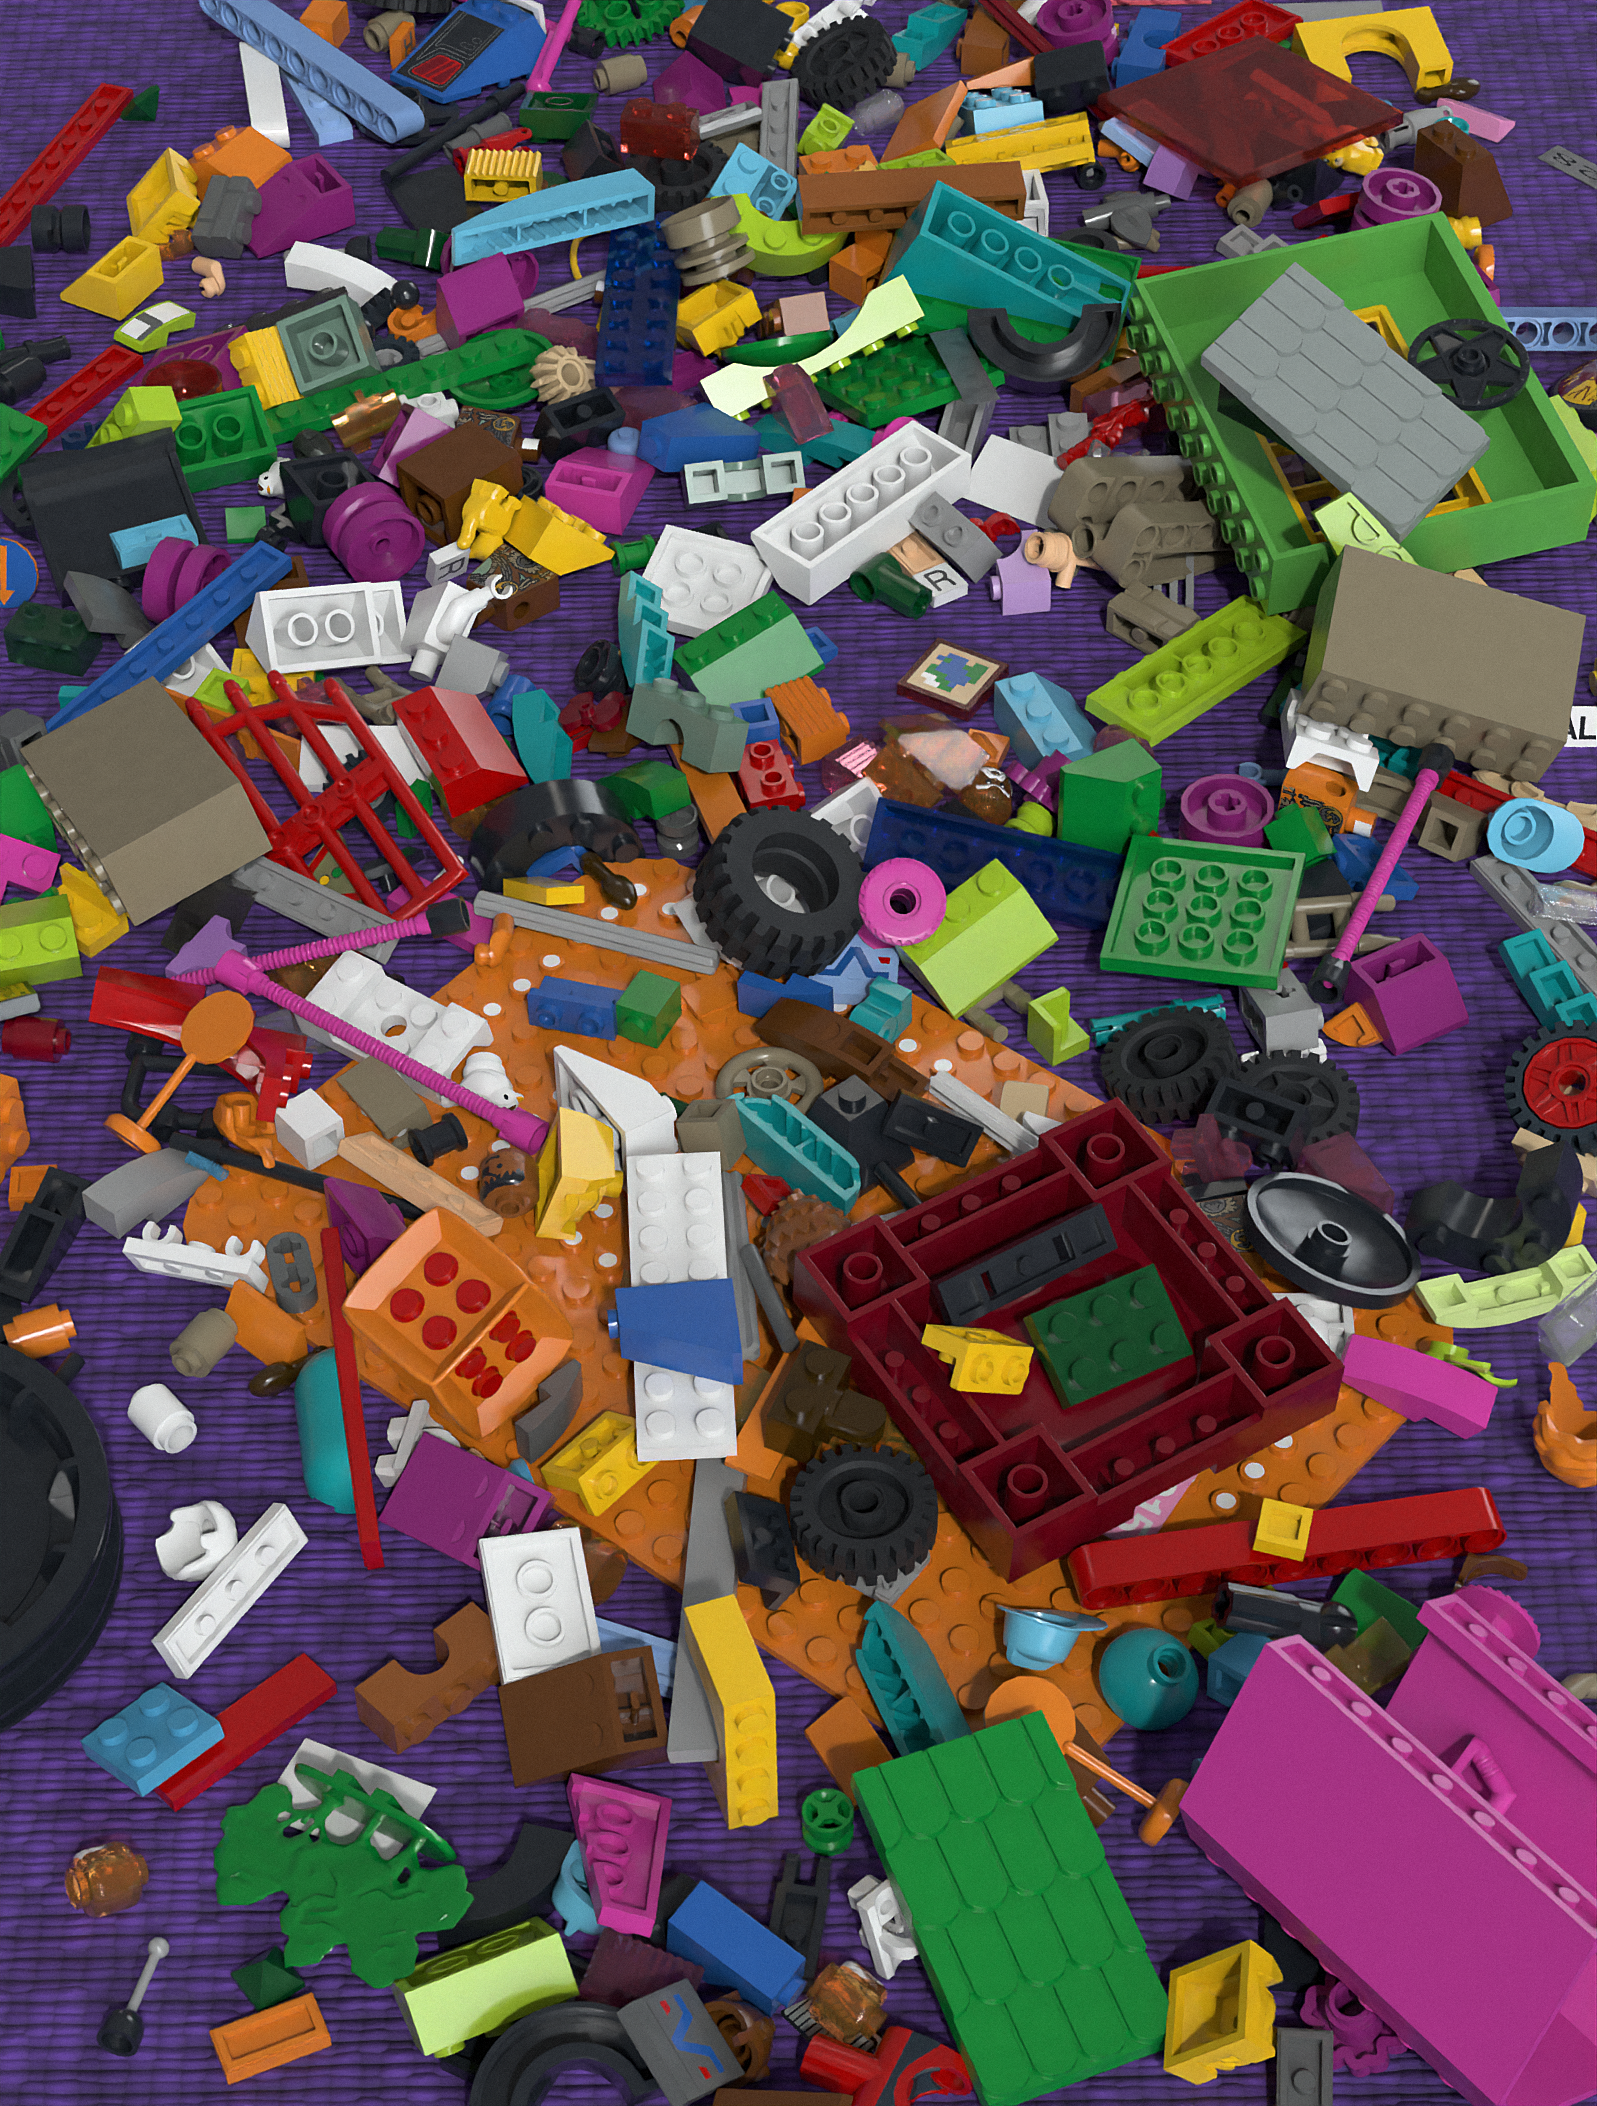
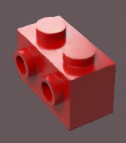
(767, 778)

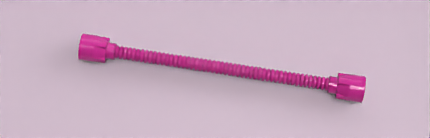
(515, 1126)

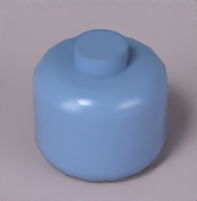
(624, 441)

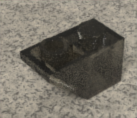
(223, 898)

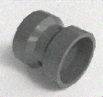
(678, 833)

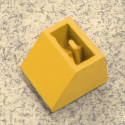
(118, 279)
(555, 537)

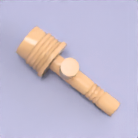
(1056, 554)

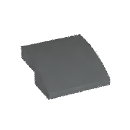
(107, 607)

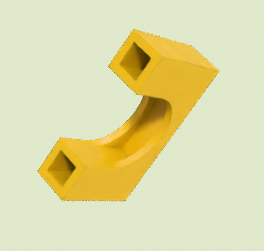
(1404, 34)
(741, 1709)

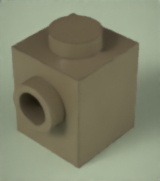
(712, 1127)

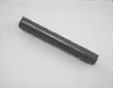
(769, 1298)

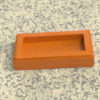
(270, 2038)

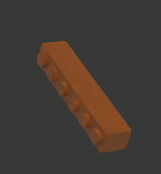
(891, 195)

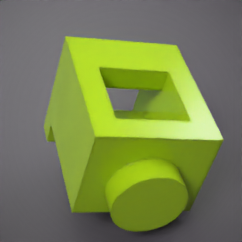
(826, 131)

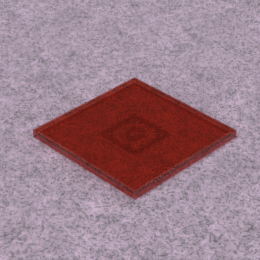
(1250, 111)

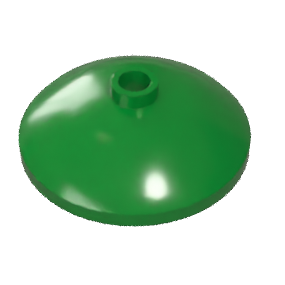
(779, 350)
(506, 388)

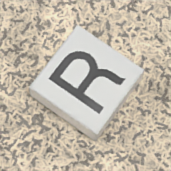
(446, 564)
(944, 583)

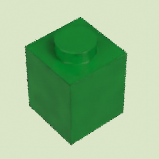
(1300, 832)
(648, 1009)

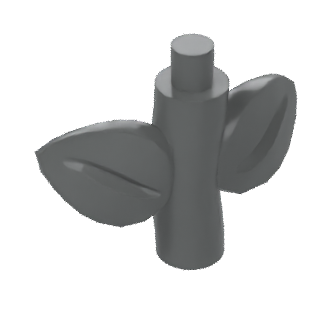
(1127, 214)

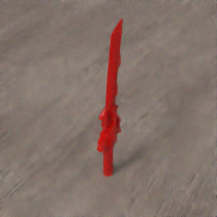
(1110, 427)

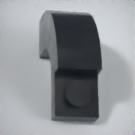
(515, 1891)

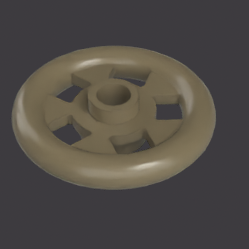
(771, 1077)

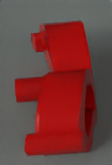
(997, 525)

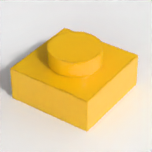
(1283, 1529)

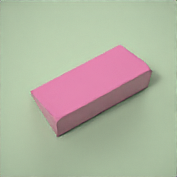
(1480, 121)

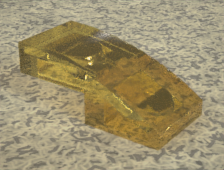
(1373, 1657)

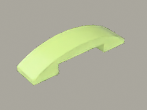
(1506, 1296)

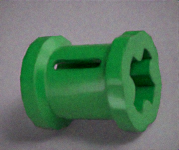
(631, 554)

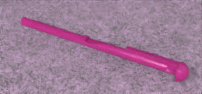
(552, 49)

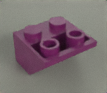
(477, 300)
(1407, 993)

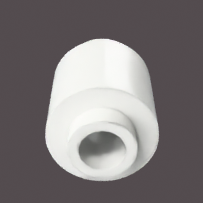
(162, 1418)

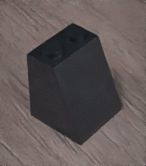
(740, 39)

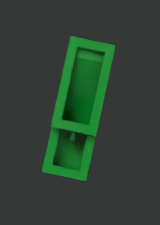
(649, 788)

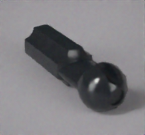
(1283, 1615)

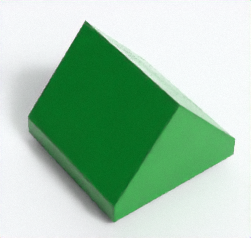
(244, 523)

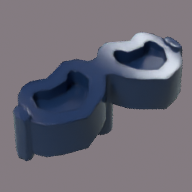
(78, 439)

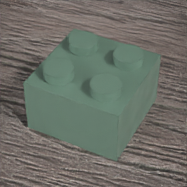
(328, 346)

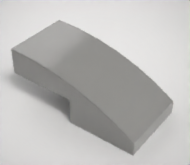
(1244, 241)

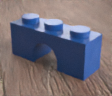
(1140, 52)

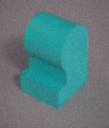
(885, 1010)

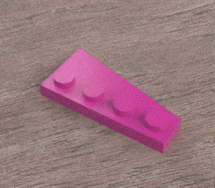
(621, 1850)

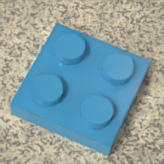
(152, 1739)

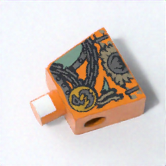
(1332, 795)

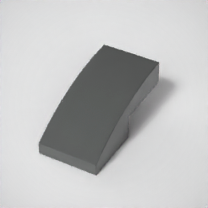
(559, 1402)

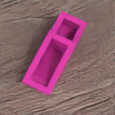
(1418, 1385)

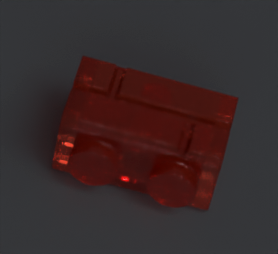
(660, 129)

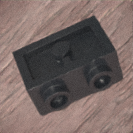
(763, 1546)

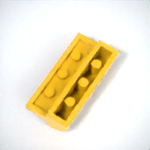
(1037, 145)

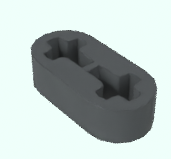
(284, 1274)

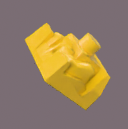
(164, 199)
(716, 317)
(574, 1173)
(1221, 2013)

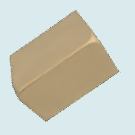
(1023, 1097)

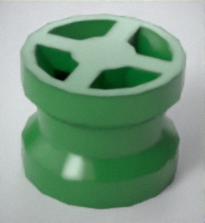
(824, 1809)

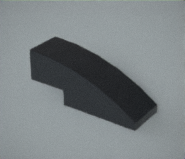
(42, 1235)

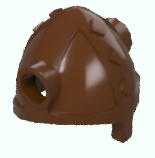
(747, 2034)

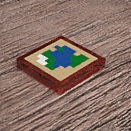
(952, 679)

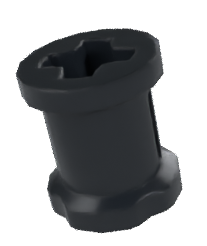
(437, 1139)

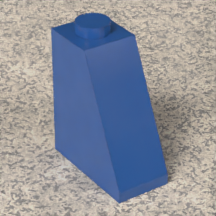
(696, 436)
(681, 1328)
(735, 1951)

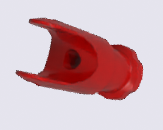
(503, 141)

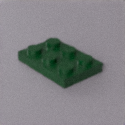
(1108, 1336)

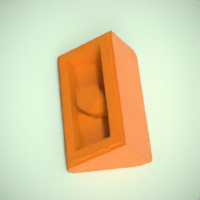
(264, 1326)
(846, 1743)

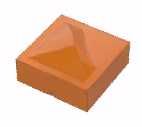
(993, 744)

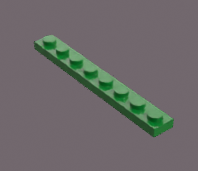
(418, 378)

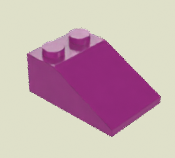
(209, 348)

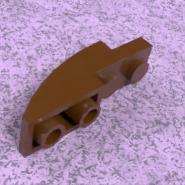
(840, 1047)

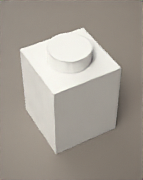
(309, 1129)

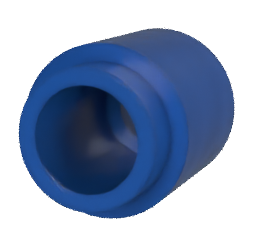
(501, 703)

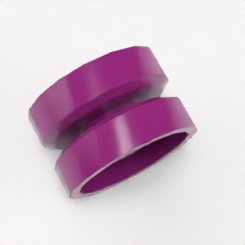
(1077, 22)
(1394, 196)
(373, 533)
(177, 574)
(1226, 811)

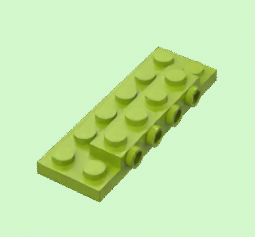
(1196, 670)

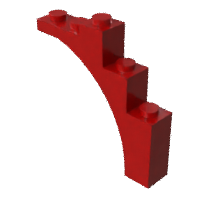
(158, 1006)

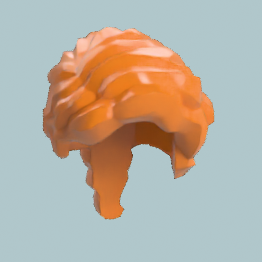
(1566, 1433)

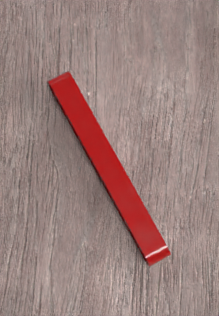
(1338, 1541)

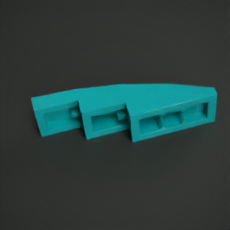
(835, 448)
(643, 631)
(1545, 982)

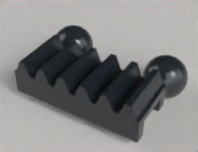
(376, 311)

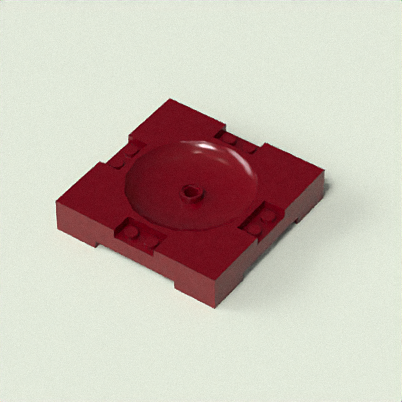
(1019, 1465)

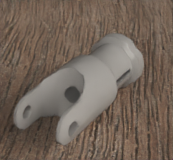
(1412, 122)

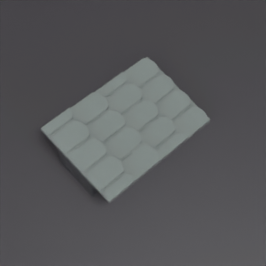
(1343, 401)

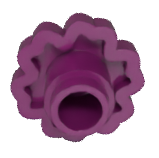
(1043, 782)
(1359, 2035)

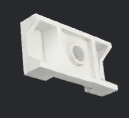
(1326, 744)
(372, 1002)

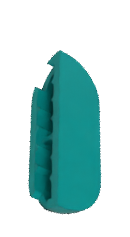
(795, 1148)
(323, 1433)
(907, 1683)

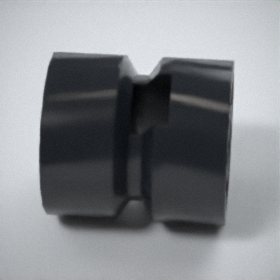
(60, 228)

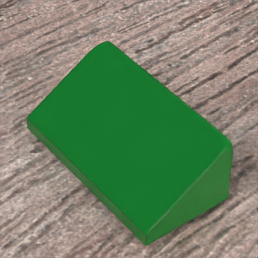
(1372, 1600)

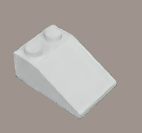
(626, 1103)

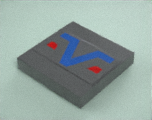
(680, 2043)

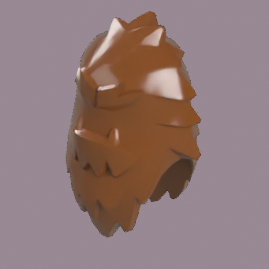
(792, 1228)

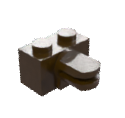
(820, 1405)

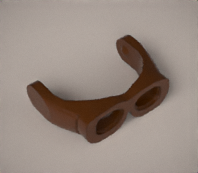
(1485, 1564)

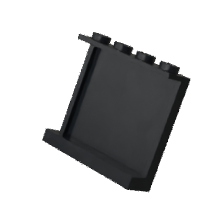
(101, 491)

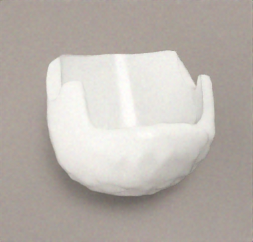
(196, 1541)

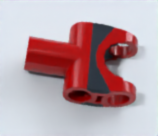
(895, 2075)

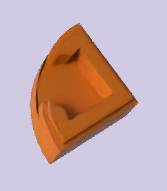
(1353, 1028)

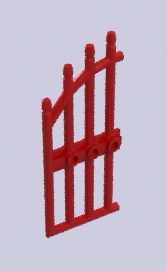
(340, 802)

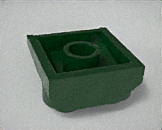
(556, 113)

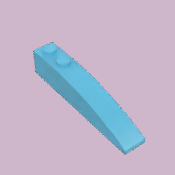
(556, 216)

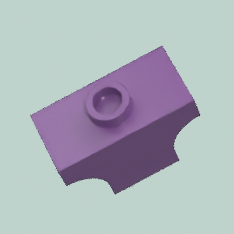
(206, 951)

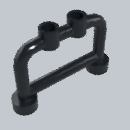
(146, 1055)

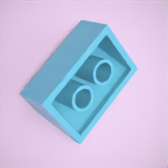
(1041, 719)

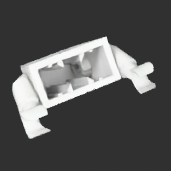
(438, 616)

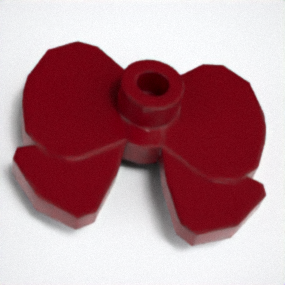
(583, 711)

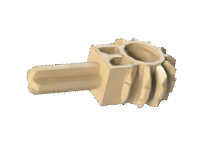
(563, 374)

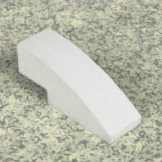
(320, 267)

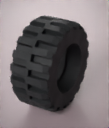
(755, 926)

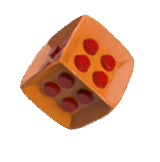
(458, 1322)

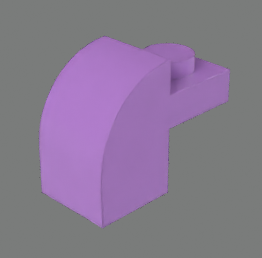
(1173, 173)

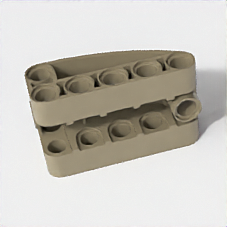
(1139, 518)

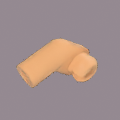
(214, 282)

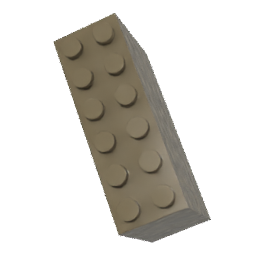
(1442, 663)
(144, 801)

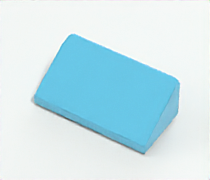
(137, 543)

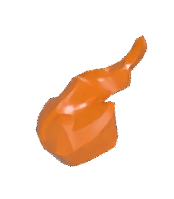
(412, 323)
(235, 1120)

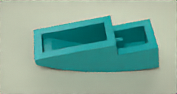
(929, 32)
(539, 738)

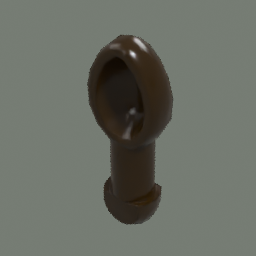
(1457, 89)
(614, 888)
(279, 1376)

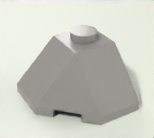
(473, 667)

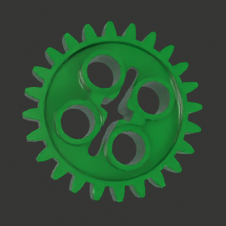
(620, 24)

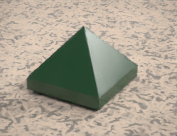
(142, 106)
(266, 1980)

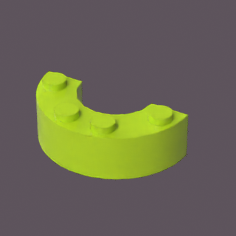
(779, 244)

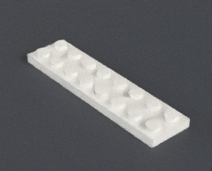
(678, 1239)

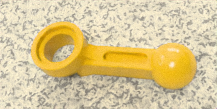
(801, 14)

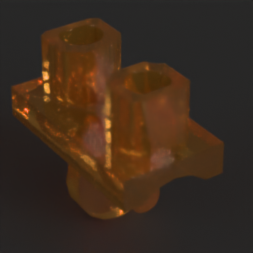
(366, 419)
(901, 779)

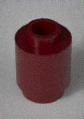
(36, 1038)

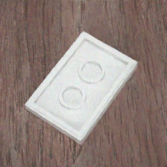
(538, 1601)

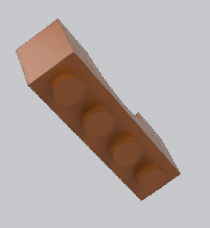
(984, 42)

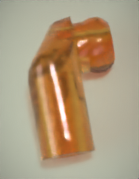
(181, 246)

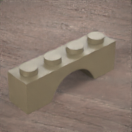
(1444, 823)

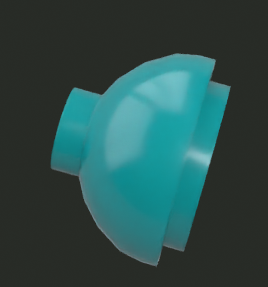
(1138, 1687)

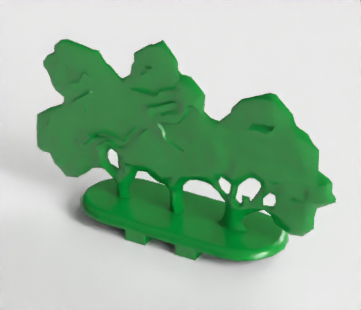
(337, 1888)

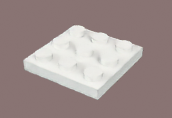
(704, 578)

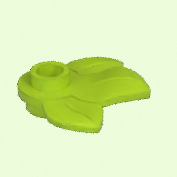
(1458, 1357)

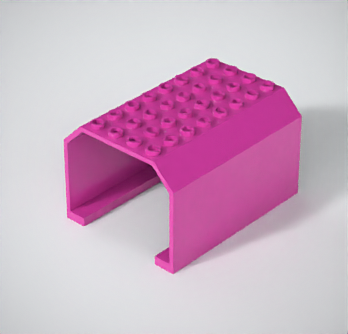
(1400, 1873)

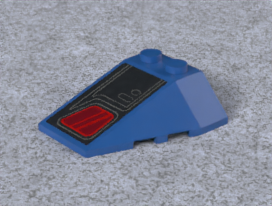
(472, 49)

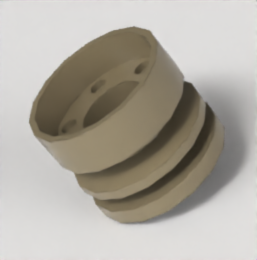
(710, 247)

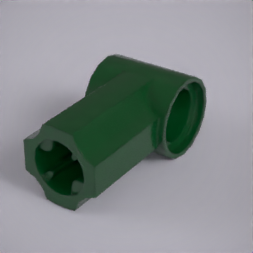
(417, 248)
(884, 580)

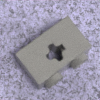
(955, 537)
(1283, 1016)

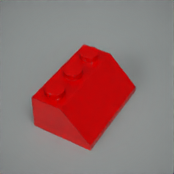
(457, 748)

